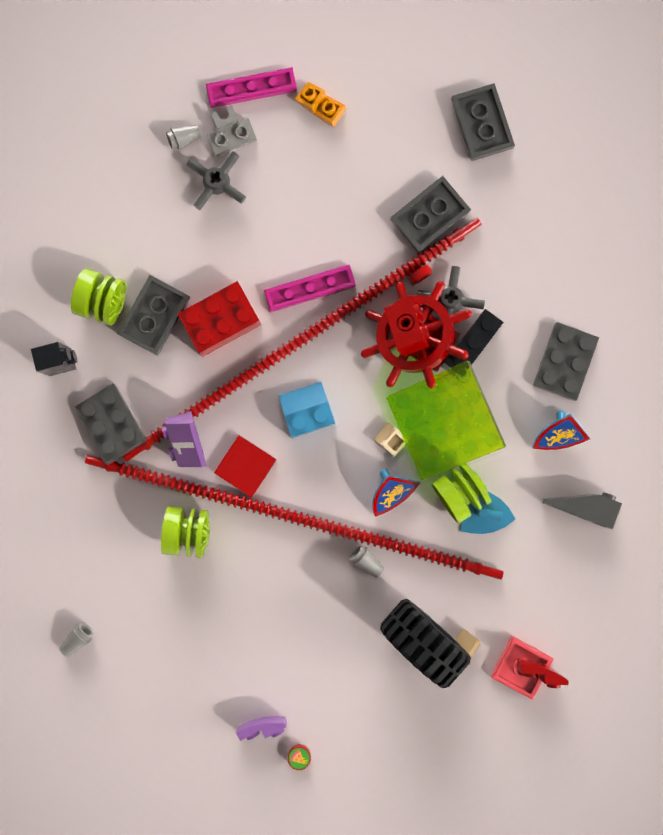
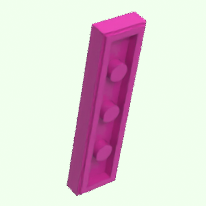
(251, 87)
(310, 288)

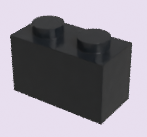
(54, 359)

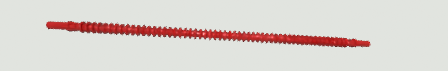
(457, 235)

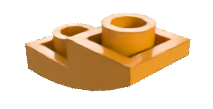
(319, 104)

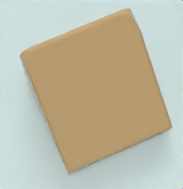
(390, 439)
(468, 642)

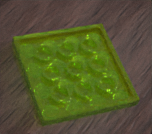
(446, 422)

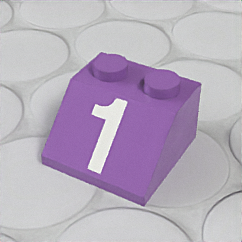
(184, 440)

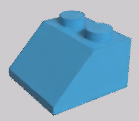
(306, 410)

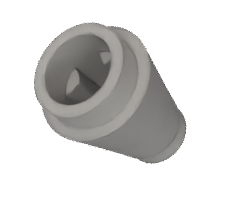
(182, 136)
(366, 561)
(77, 638)

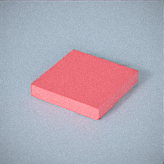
(507, 672)

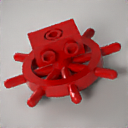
(413, 335)

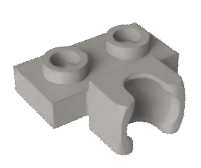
(230, 133)

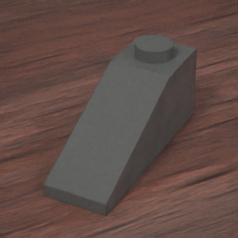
(593, 508)

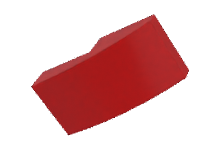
(547, 675)

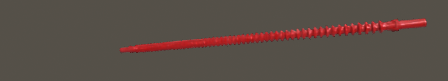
(476, 568)

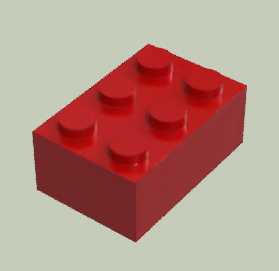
(219, 319)

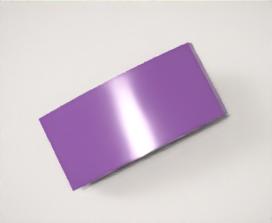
(269, 726)

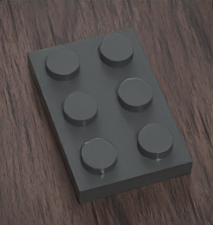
(482, 122)
(430, 214)
(153, 315)
(565, 361)
(110, 424)

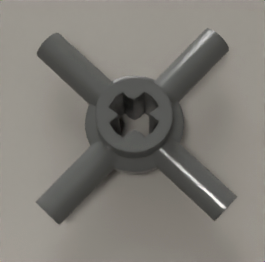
(215, 173)
(452, 290)

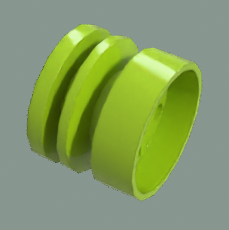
(98, 296)
(461, 492)
(186, 532)

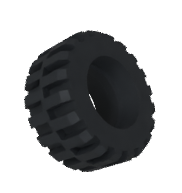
(425, 643)

